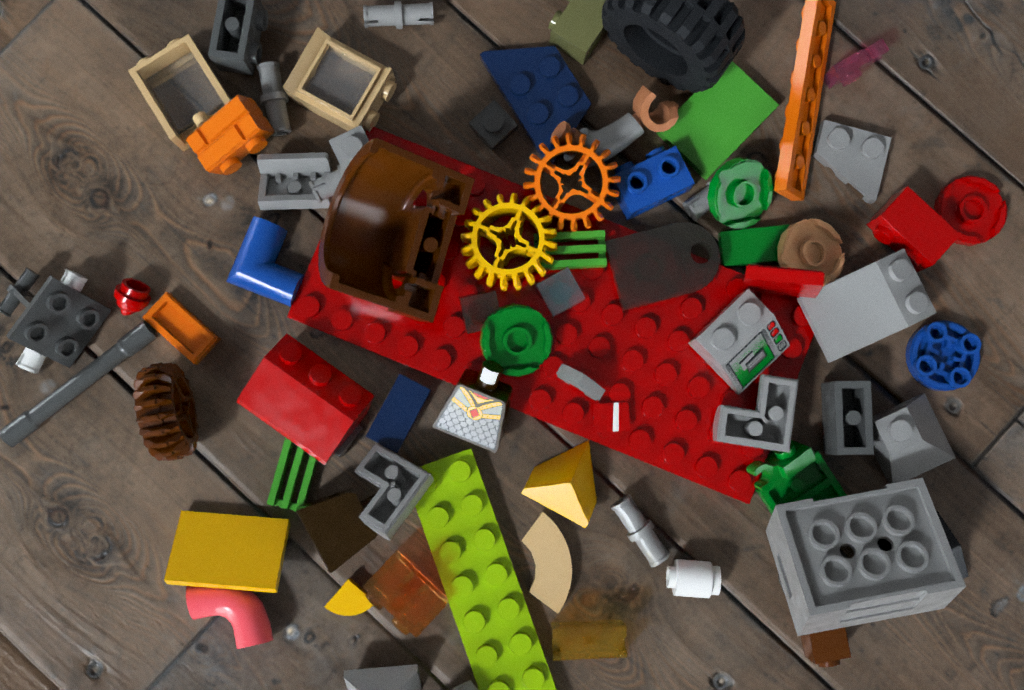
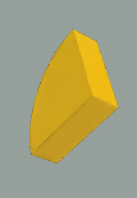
(349, 600)

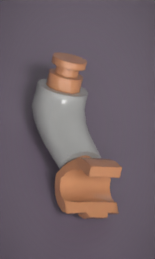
(624, 130)

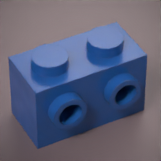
(651, 181)

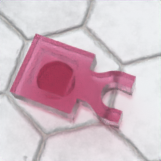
(850, 69)

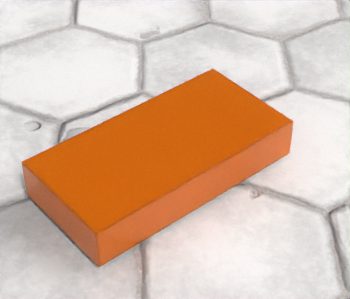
(181, 328)

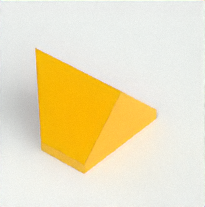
(565, 484)

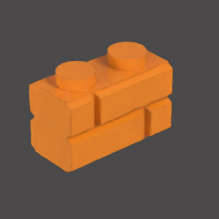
(231, 136)

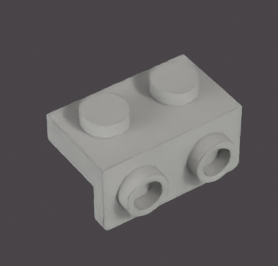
(286, 180)

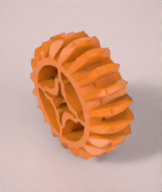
(545, 165)

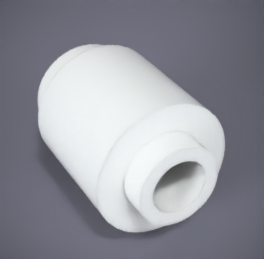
(693, 578)

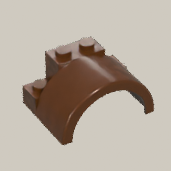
(380, 236)

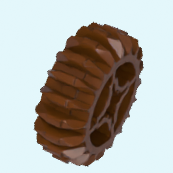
(166, 411)

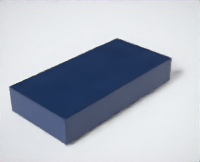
(398, 413)

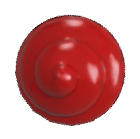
(132, 296)

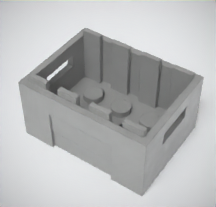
(875, 584)

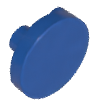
(943, 355)

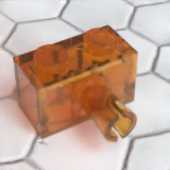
(405, 595)

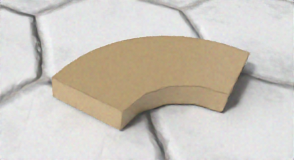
(551, 561)

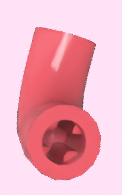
(239, 607)

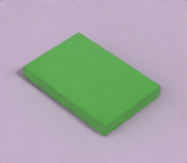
(719, 120)

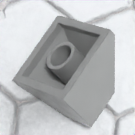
(909, 440)

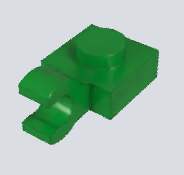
(781, 464)

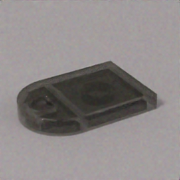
(659, 263)

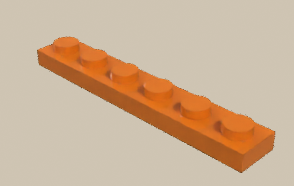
(804, 99)

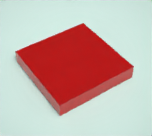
(783, 281)

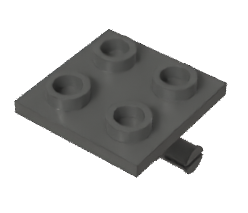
(56, 320)

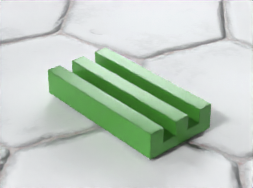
(600, 248)
(286, 502)

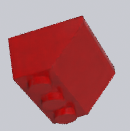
(305, 399)

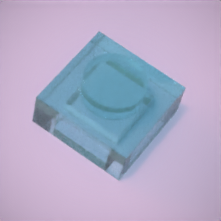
(560, 292)

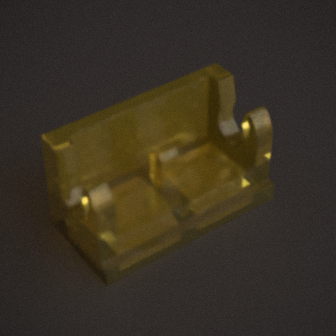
(588, 639)

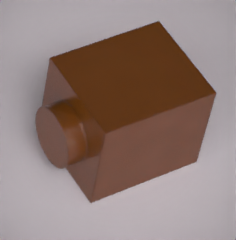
(826, 647)

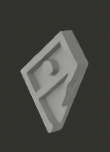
(853, 156)

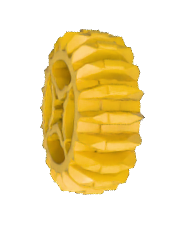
(495, 236)

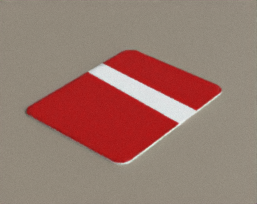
(611, 417)

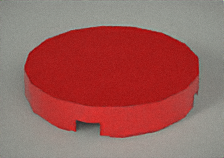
(972, 209)

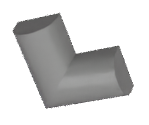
(768, 424)
(400, 489)

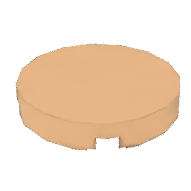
(812, 246)

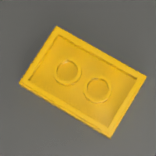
(228, 551)

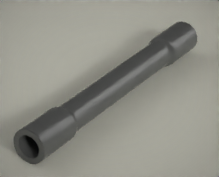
(32, 419)

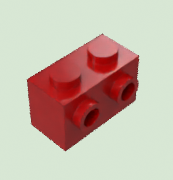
(913, 225)

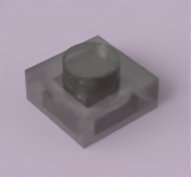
(477, 308)

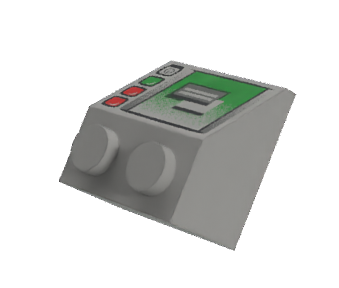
(741, 341)

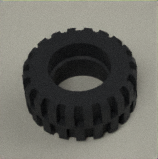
(677, 39)

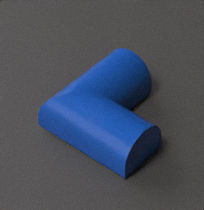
(256, 266)

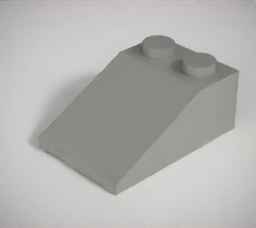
(867, 306)

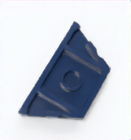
(537, 90)

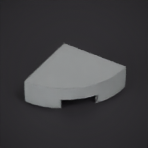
(580, 381)

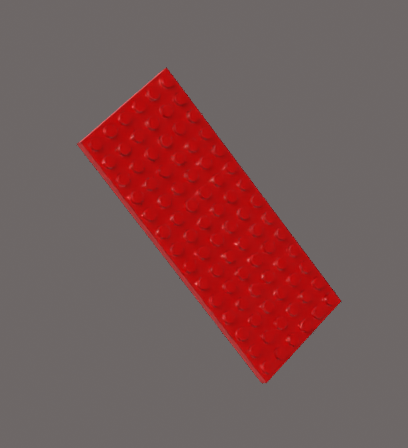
(632, 353)

